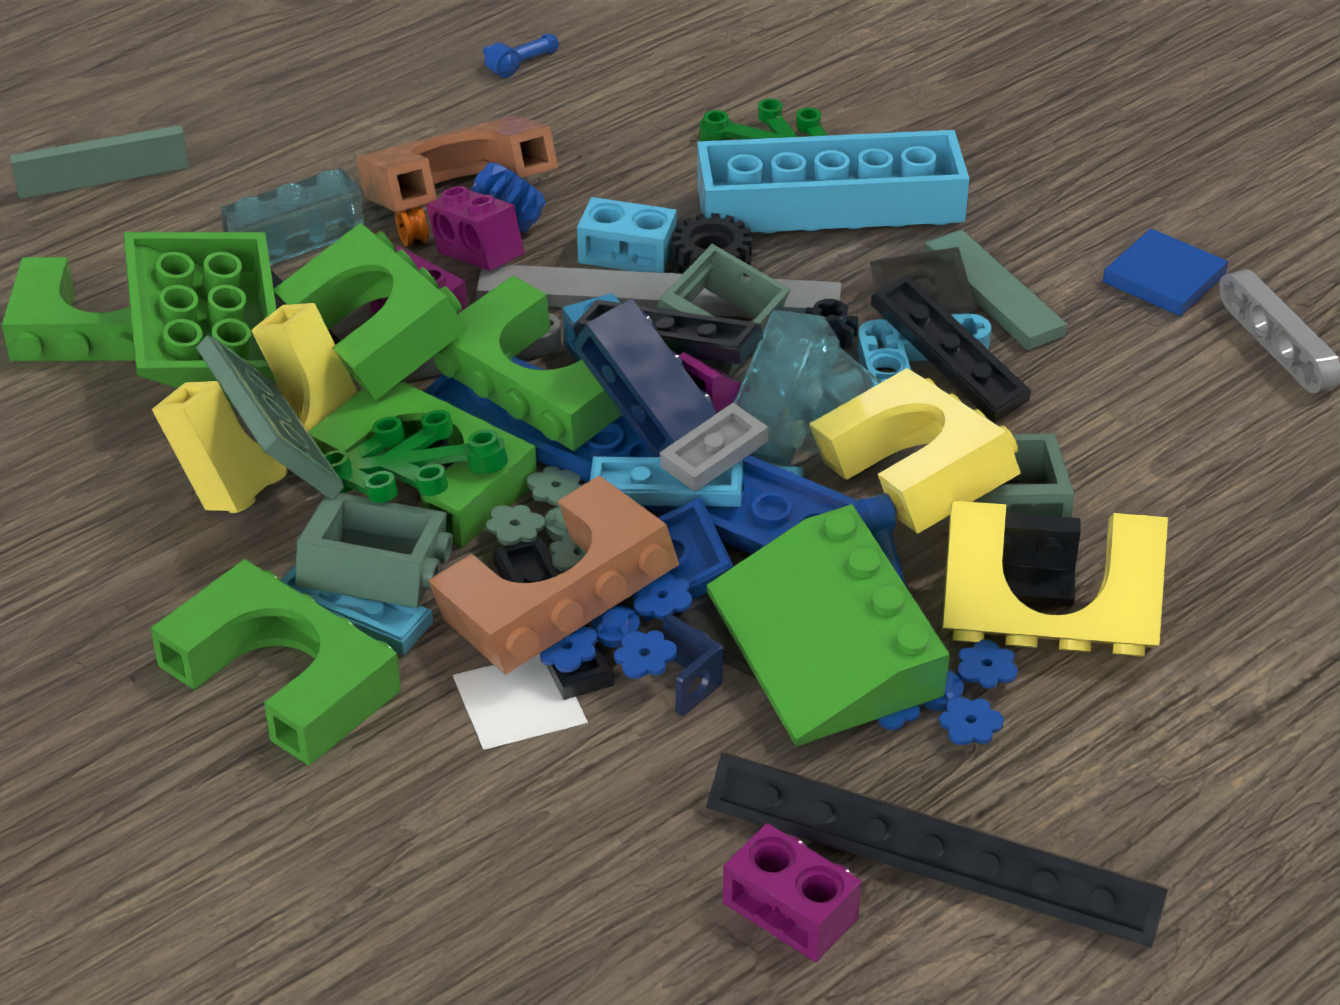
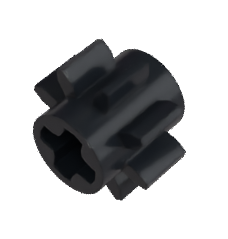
(837, 316)

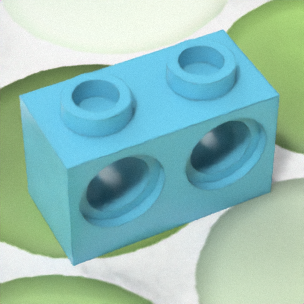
(626, 236)

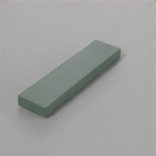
(99, 161)
(1003, 294)

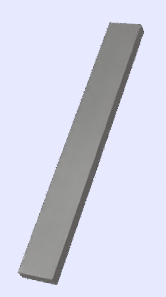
(576, 285)

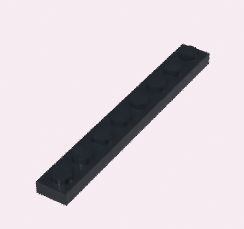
(939, 849)

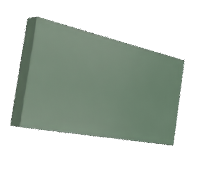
(270, 417)

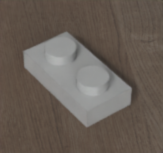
(714, 447)

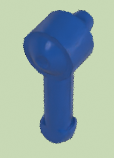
(506, 60)
(880, 518)

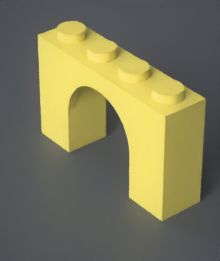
(208, 439)
(962, 456)
(1121, 614)

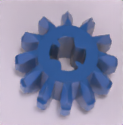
(511, 188)

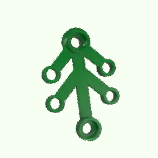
(718, 126)
(483, 453)

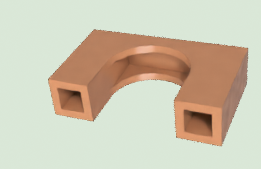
(407, 173)
(520, 620)

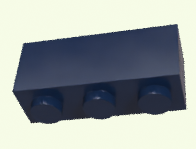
(643, 376)

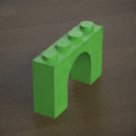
(46, 327)
(408, 328)
(559, 402)
(468, 494)
(257, 610)

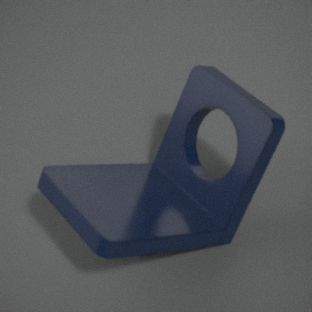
(699, 657)

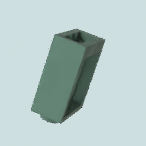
(724, 277)
(1038, 460)
(369, 572)

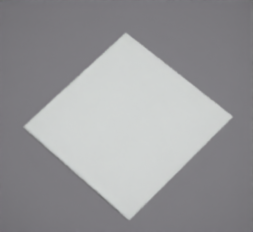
(515, 704)

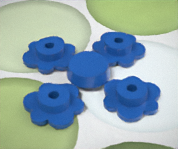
(620, 628)
(966, 719)

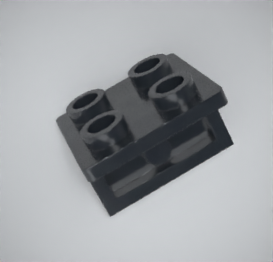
(1041, 558)

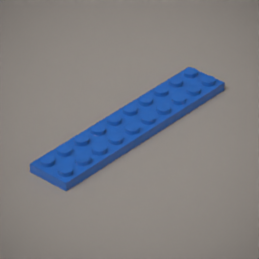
(770, 495)

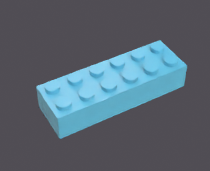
(834, 181)

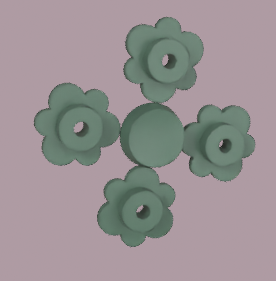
(520, 525)

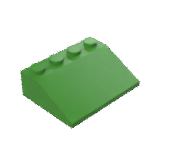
(193, 289)
(830, 628)

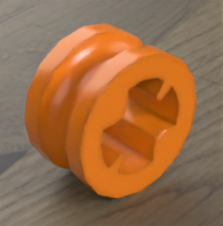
(412, 225)

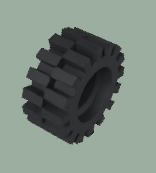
(696, 236)

